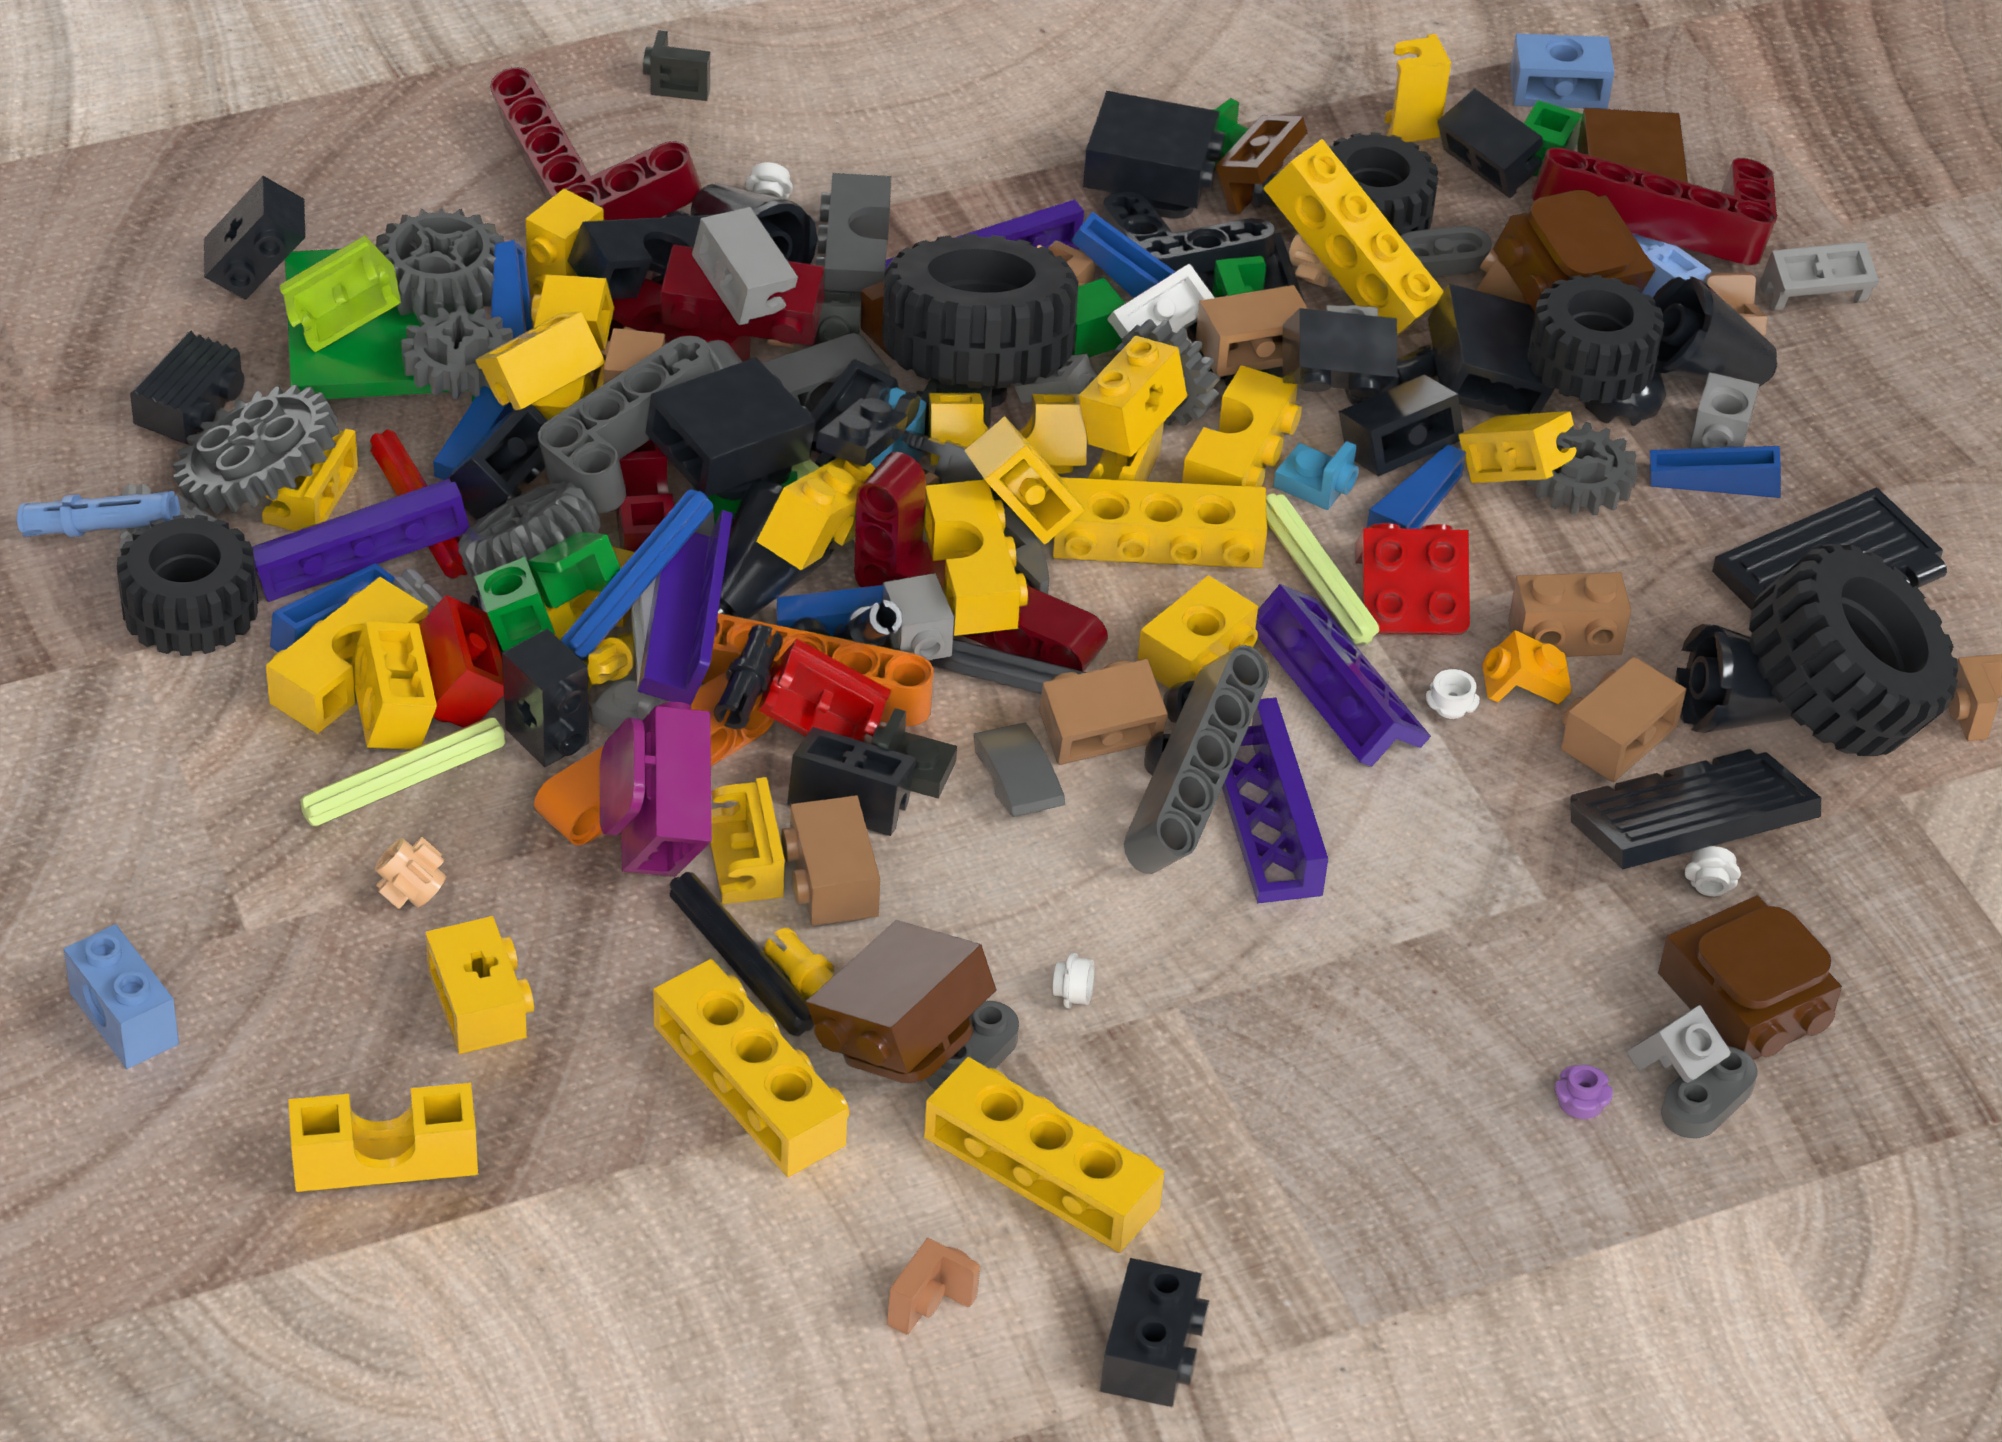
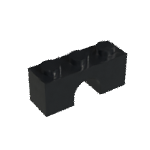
(628, 249)

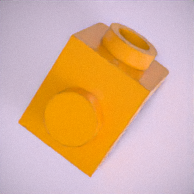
(1529, 665)

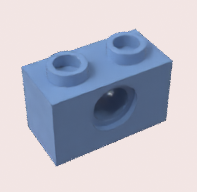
(1562, 70)
(121, 996)

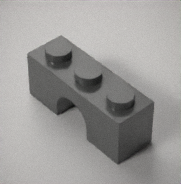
(855, 231)

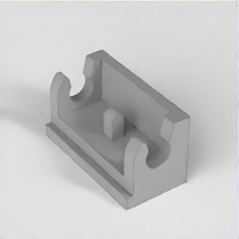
(743, 264)
(1819, 272)

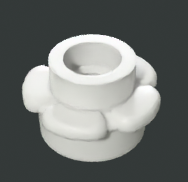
(769, 180)
(1453, 694)
(1713, 871)
(1074, 980)

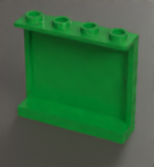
(357, 364)

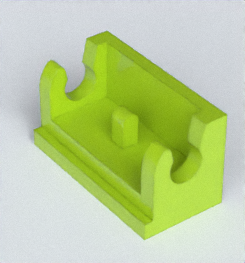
(341, 293)

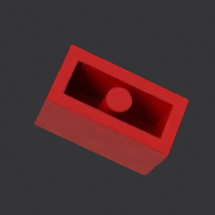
(462, 661)

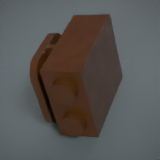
(1635, 139)
(1569, 238)
(1753, 976)
(903, 1002)

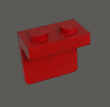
(1415, 578)

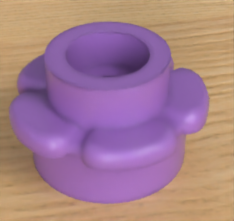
(1583, 1091)

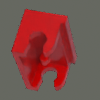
(822, 693)

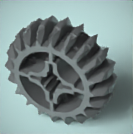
(441, 261)
(527, 526)

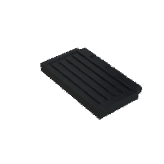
(1861, 521)
(1692, 807)

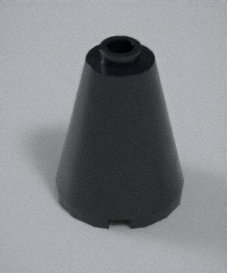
(783, 219)
(1709, 336)
(752, 571)
(1725, 683)

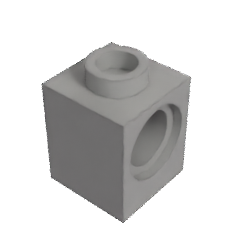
(1724, 412)
(926, 616)

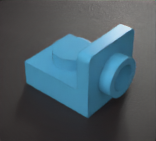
(1316, 475)

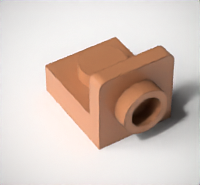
(924, 1281)

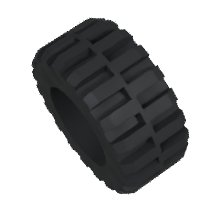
(979, 311)
(1853, 650)

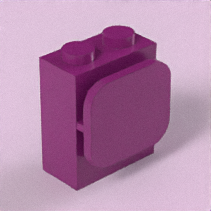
(658, 788)

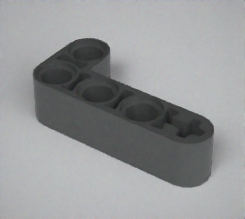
(809, 371)
(609, 423)

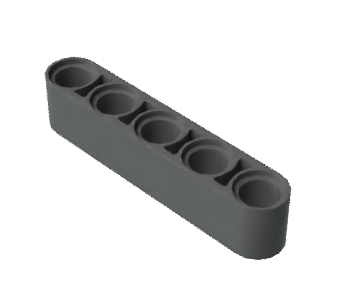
(1196, 760)

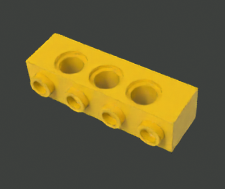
(1353, 237)
(1165, 523)
(751, 1067)
(1044, 1154)

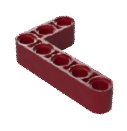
(633, 189)
(1711, 222)
(893, 548)

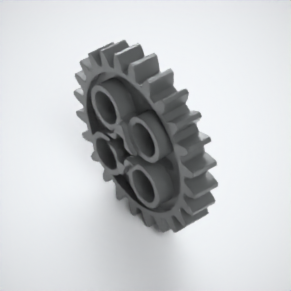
(256, 449)

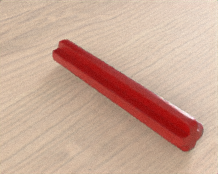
(406, 478)

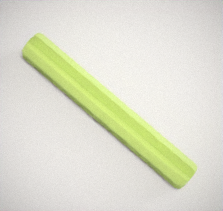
(1320, 570)
(402, 771)

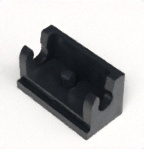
(1490, 142)
(841, 766)

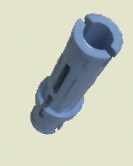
(77, 515)

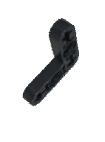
(1199, 246)

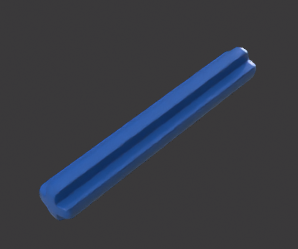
(637, 573)

